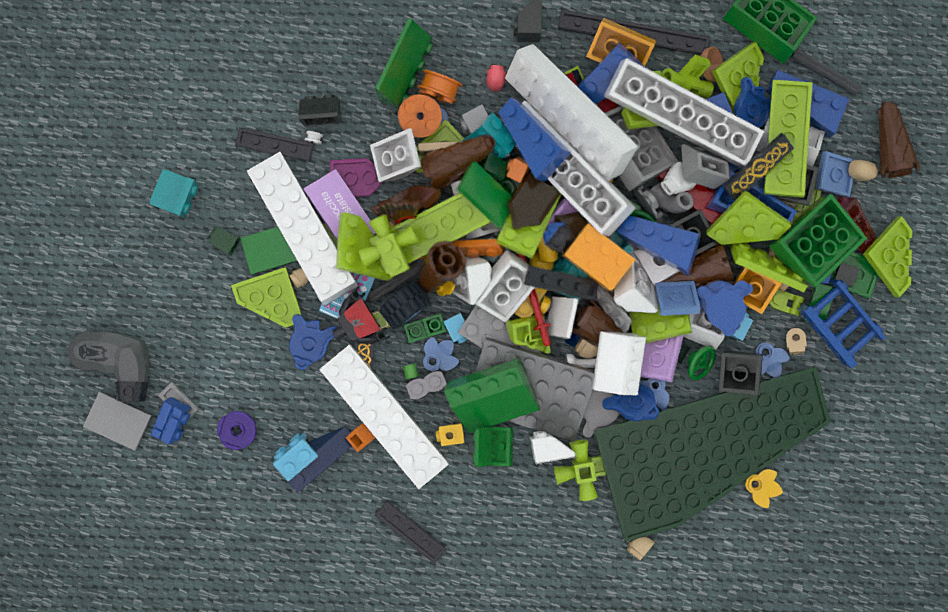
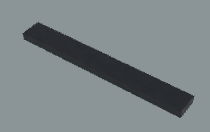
(664, 37)

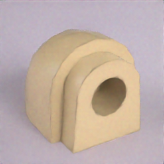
(862, 170)
(796, 341)
(586, 348)
(640, 547)

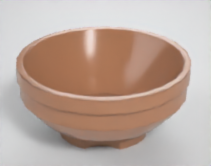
(715, 58)

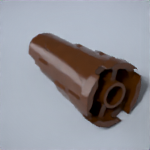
(896, 149)
(451, 162)
(441, 265)
(707, 268)
(592, 320)

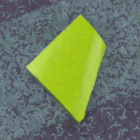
(522, 333)

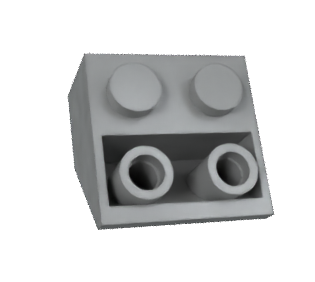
(703, 167)

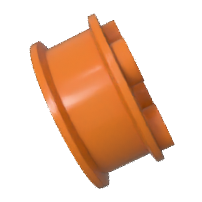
(439, 86)
(430, 112)

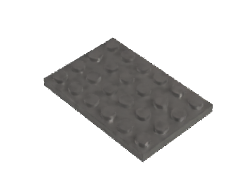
(557, 385)

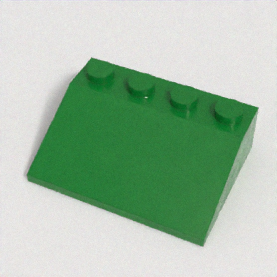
(773, 24)
(404, 64)
(819, 240)
(491, 396)

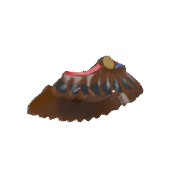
(407, 204)

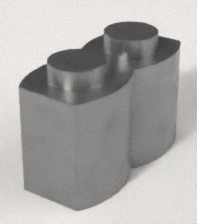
(431, 383)

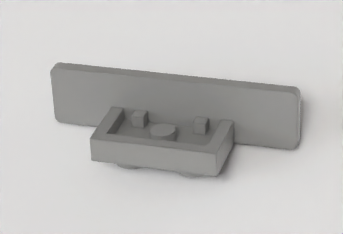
(617, 313)

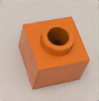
(517, 169)
(360, 437)

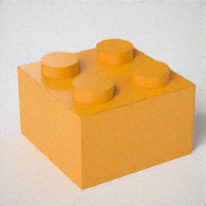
(763, 289)

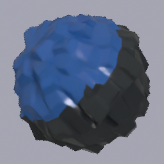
(558, 236)

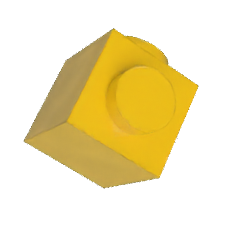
(450, 434)

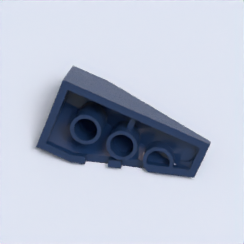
(329, 448)

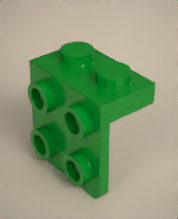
(493, 446)

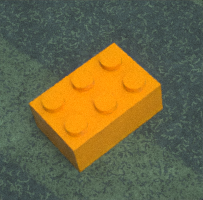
(611, 33)
(598, 257)

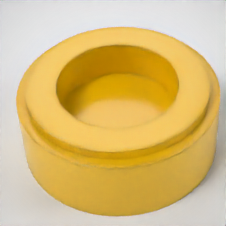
(544, 304)

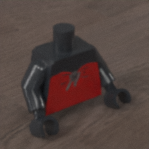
(358, 321)

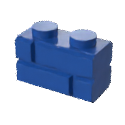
(171, 420)

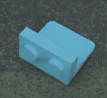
(294, 457)

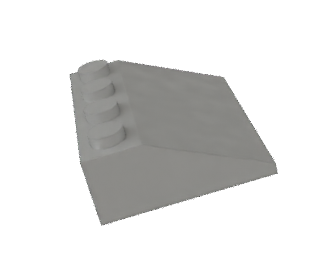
(650, 157)

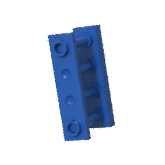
(823, 327)

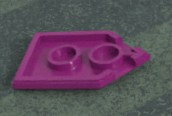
(358, 175)

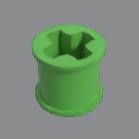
(410, 371)

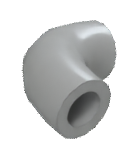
(672, 203)

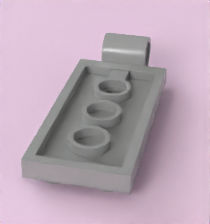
(484, 324)

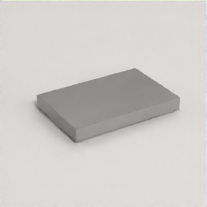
(117, 421)

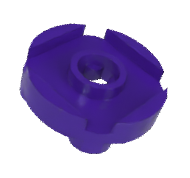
(243, 439)

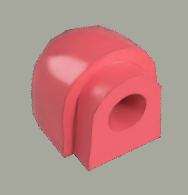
(496, 78)

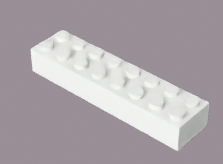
(570, 112)
(683, 113)
(586, 188)
(301, 227)
(384, 416)

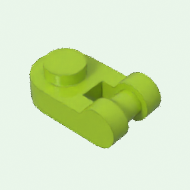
(780, 301)

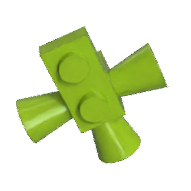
(689, 77)
(389, 246)
(583, 469)

